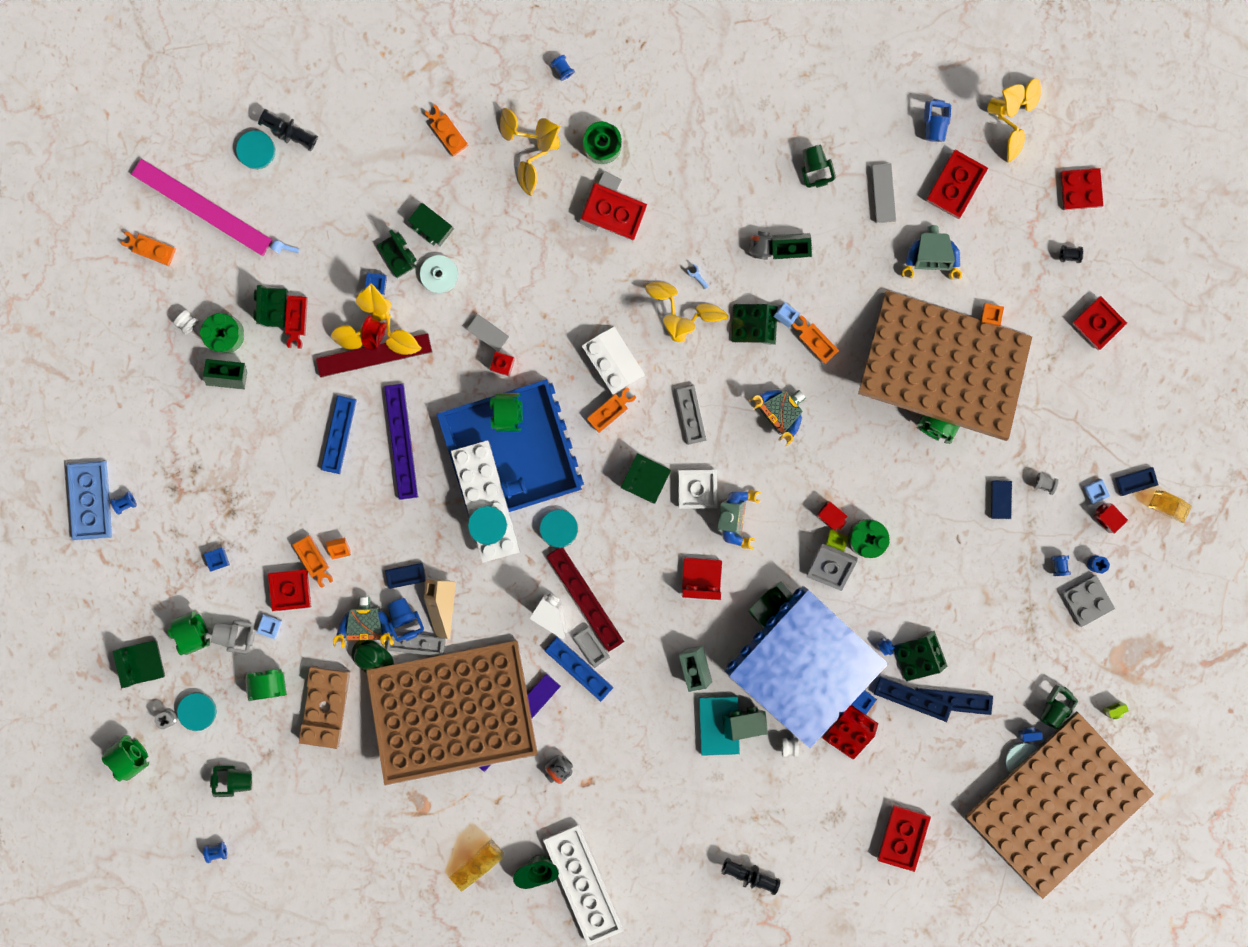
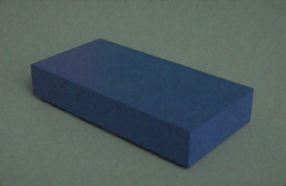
(1136, 481)
(1001, 499)
(405, 575)

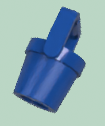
(936, 126)
(400, 615)

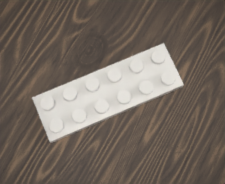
(483, 488)
(583, 885)

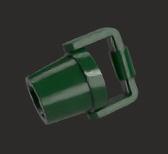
(815, 160)
(1056, 711)
(236, 781)

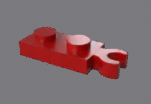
(296, 319)

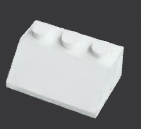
(613, 360)
(550, 615)

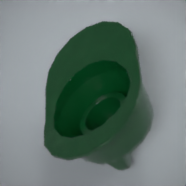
(370, 655)
(537, 872)

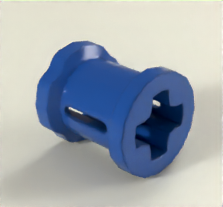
(562, 67)
(515, 487)
(123, 503)
(1091, 564)
(1061, 565)
(209, 854)

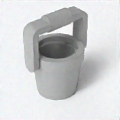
(226, 636)

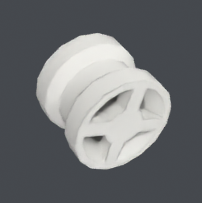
(186, 322)
(790, 747)

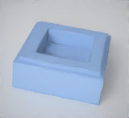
(786, 314)
(1096, 491)
(269, 626)

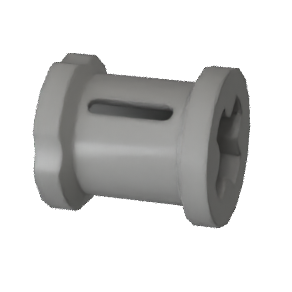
(1045, 483)
(171, 717)

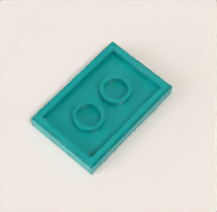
(712, 727)

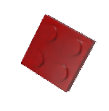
(1081, 189)
(1099, 323)
(289, 590)

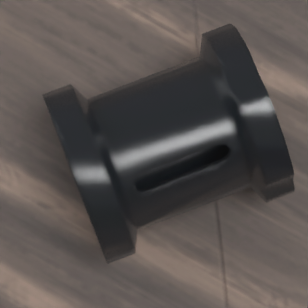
(1071, 254)

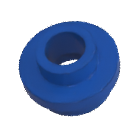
(886, 646)

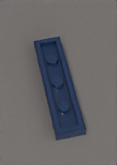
(913, 699)
(964, 701)

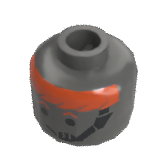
(761, 245)
(558, 769)

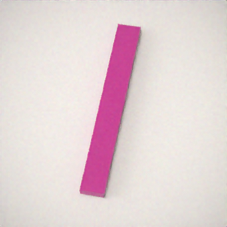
(202, 207)

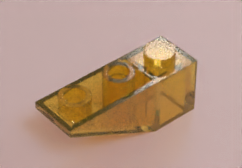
(477, 865)

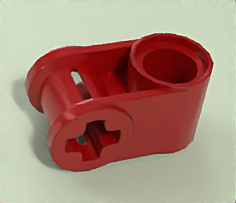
(372, 333)

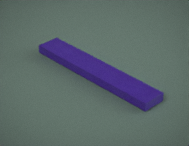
(401, 441)
(538, 697)

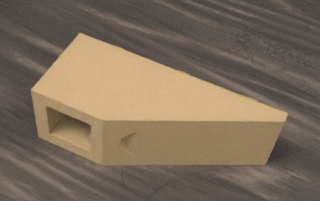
(439, 603)

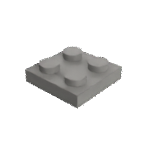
(832, 567)
(1088, 601)

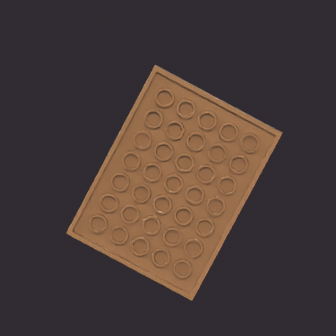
(945, 365)
(451, 712)
(1059, 804)

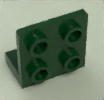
(396, 255)
(270, 306)
(754, 323)
(645, 478)
(770, 603)
(920, 657)
(138, 663)

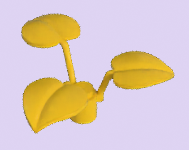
(1010, 105)
(546, 138)
(372, 301)
(678, 326)

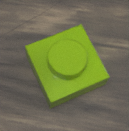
(836, 540)
(1116, 710)

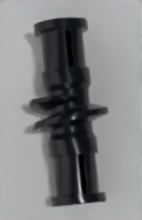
(288, 130)
(750, 876)

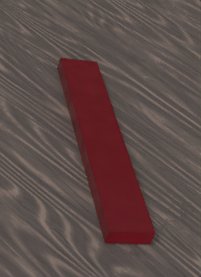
(365, 358)
(585, 599)

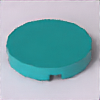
(255, 149)
(487, 525)
(559, 528)
(196, 711)

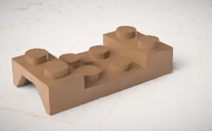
(324, 727)

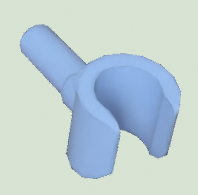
(277, 246)
(696, 275)

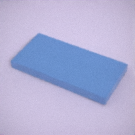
(89, 500)

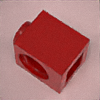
(502, 364)
(832, 516)
(1110, 517)

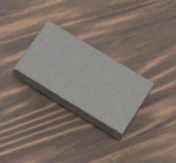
(488, 333)
(591, 646)

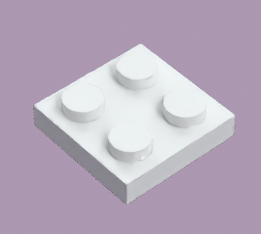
(697, 489)

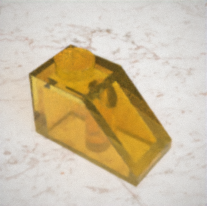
(1170, 505)

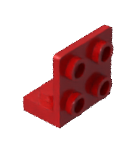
(701, 578)
(851, 732)

